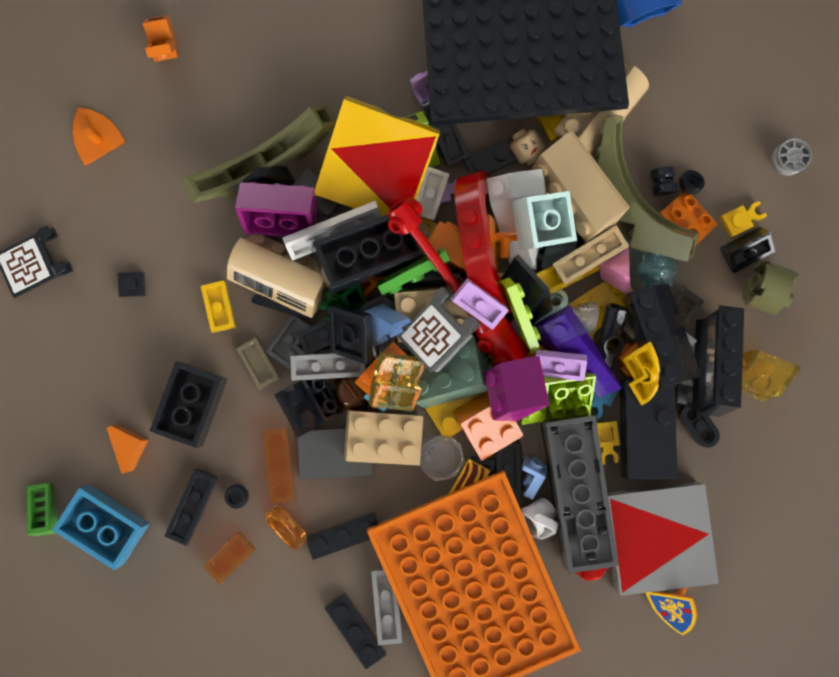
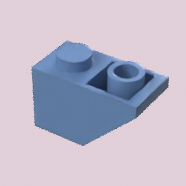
(386, 322)

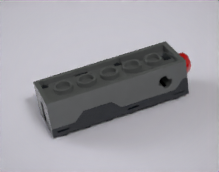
(580, 496)

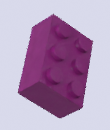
(276, 208)

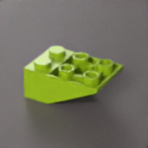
(566, 399)

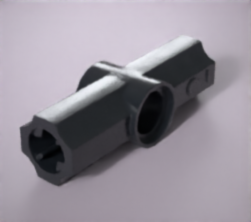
(608, 337)

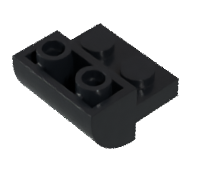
(308, 405)

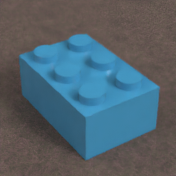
(101, 526)

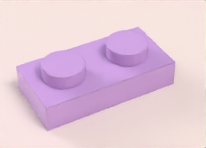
(480, 304)
(563, 365)

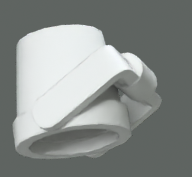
(539, 518)

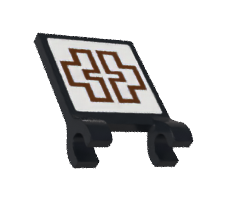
(29, 263)

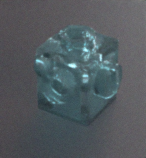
(656, 270)

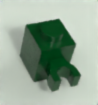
(350, 298)

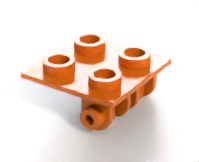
(689, 214)

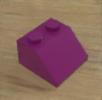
(516, 389)

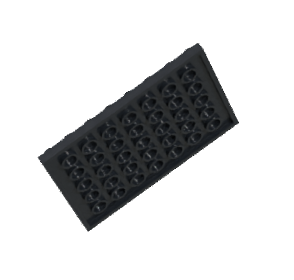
(522, 59)

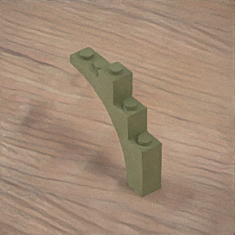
(287, 145)
(651, 230)

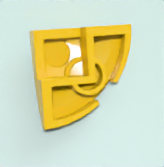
(645, 370)

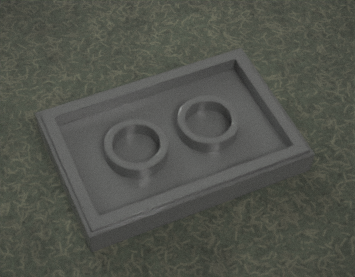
(323, 456)

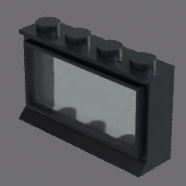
(719, 361)

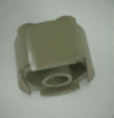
(770, 287)

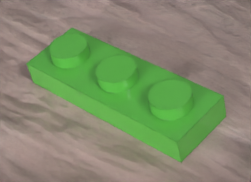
(411, 272)

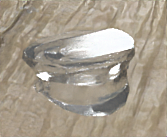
(441, 457)

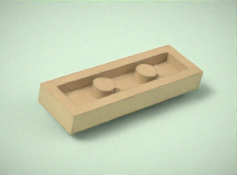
(590, 255)

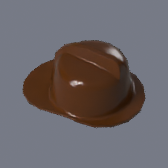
(351, 396)

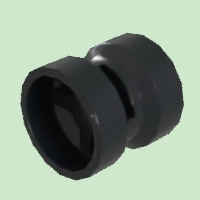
(663, 181)

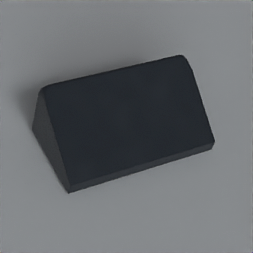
(748, 249)

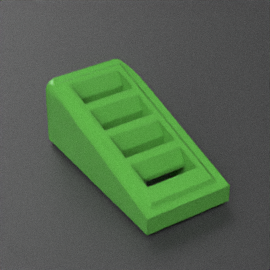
(32, 510)

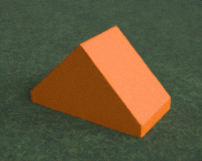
(127, 447)

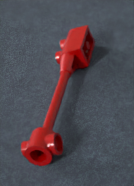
(500, 342)

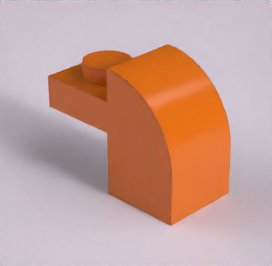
(160, 38)

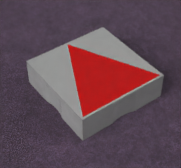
(662, 538)

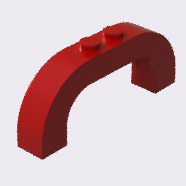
(477, 250)

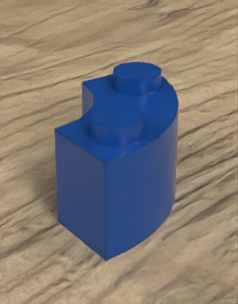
(636, 11)

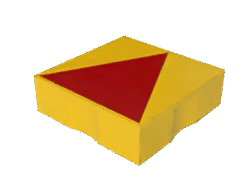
(375, 157)

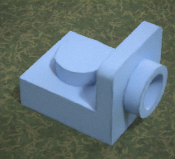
(535, 475)

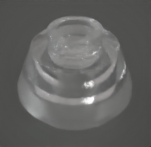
(588, 315)

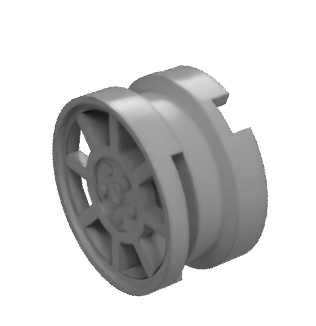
(791, 157)

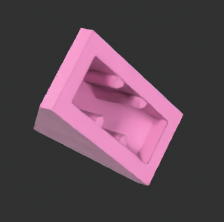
(617, 271)

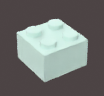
(544, 220)

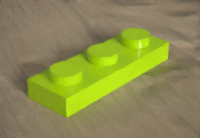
(521, 314)

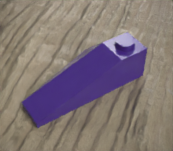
(566, 334)

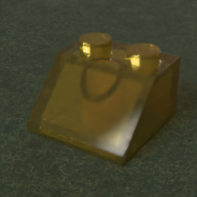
(766, 375)

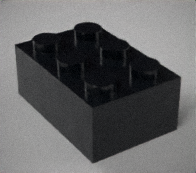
(188, 404)

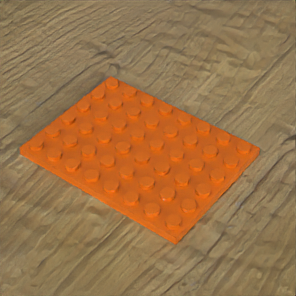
(474, 584)

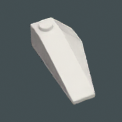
(512, 187)

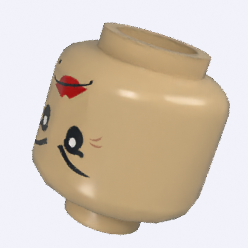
(527, 146)

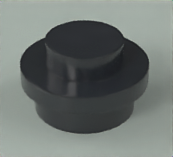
(236, 496)

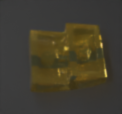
(395, 382)

